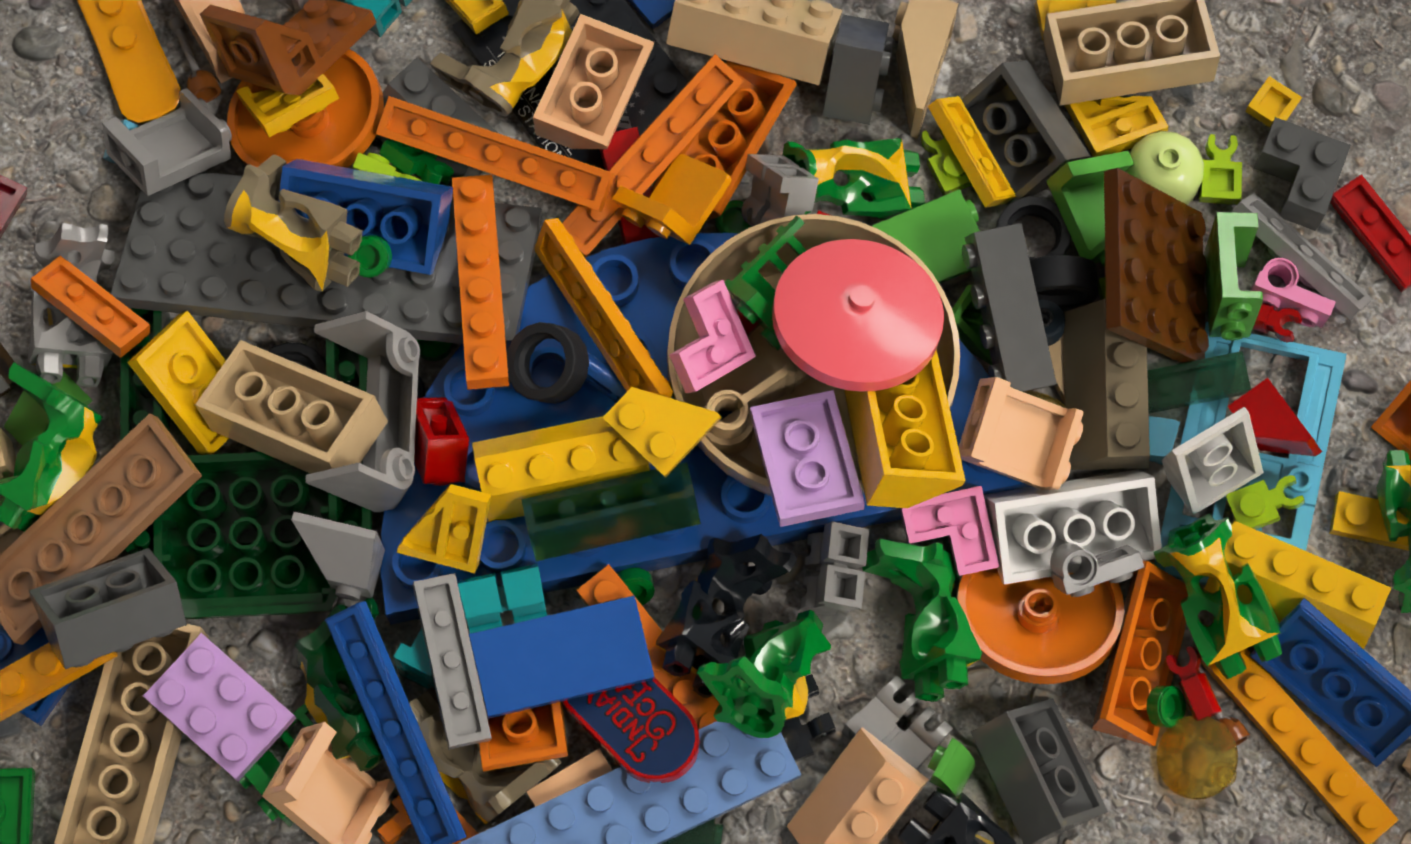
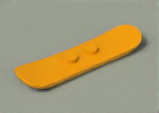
(132, 58)

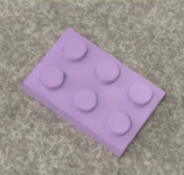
(807, 458)
(219, 707)

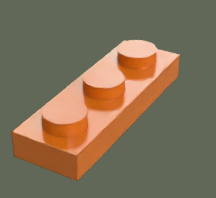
(90, 306)

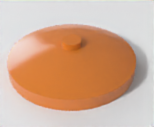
(323, 137)
(1037, 630)

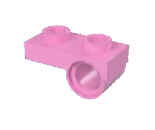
(1312, 307)

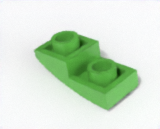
(952, 767)

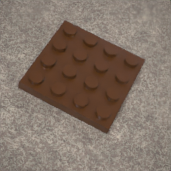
(1154, 268)

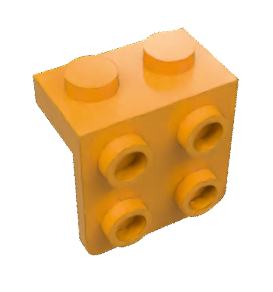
(678, 202)

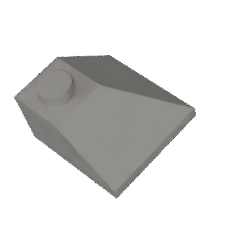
(344, 553)

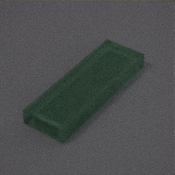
(1197, 382)

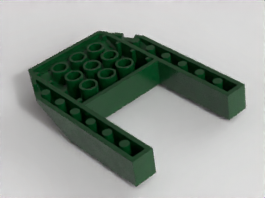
(233, 528)

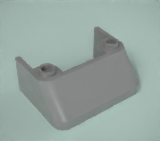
(394, 383)

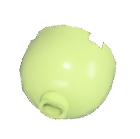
(1168, 164)

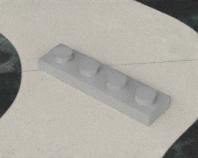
(1313, 267)
(451, 661)

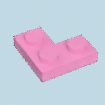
(720, 343)
(963, 519)

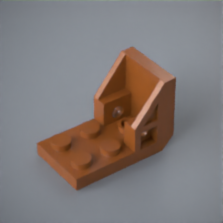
(289, 54)

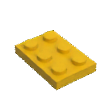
(177, 371)

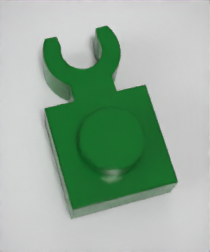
(416, 161)

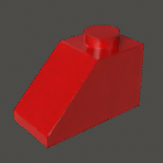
(1274, 422)
(440, 442)

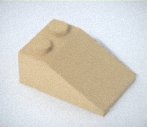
(923, 39)

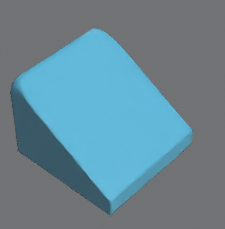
(1161, 437)

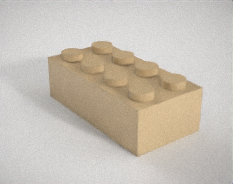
(768, 35)
(1129, 48)
(290, 411)

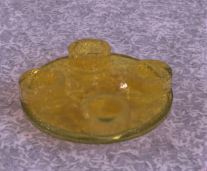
(1197, 757)

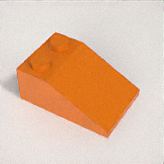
(525, 737)

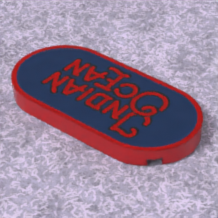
(641, 729)

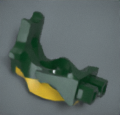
(328, 703)

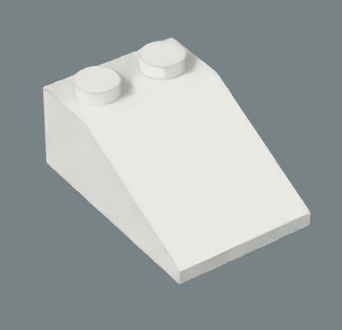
(1214, 462)

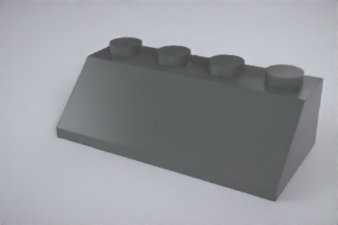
(1009, 307)

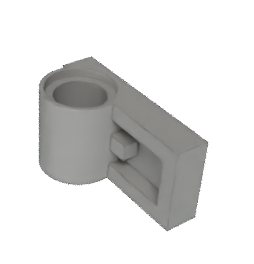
(1109, 566)

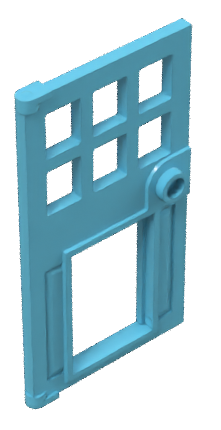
(1315, 413)

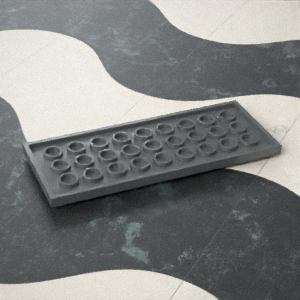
(189, 261)

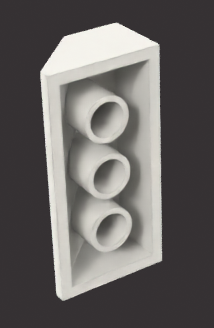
(1089, 512)

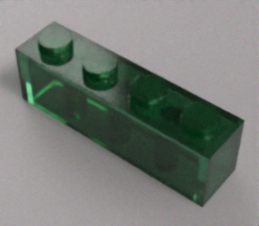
(610, 512)

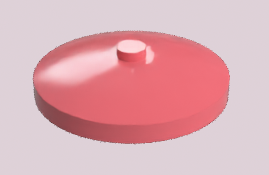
(857, 315)

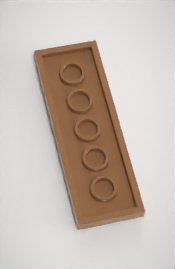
(94, 519)

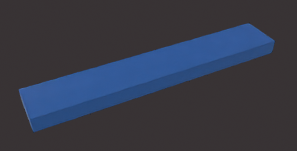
(394, 726)

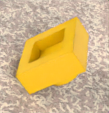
(1273, 101)

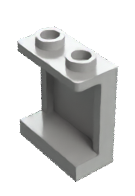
(169, 146)

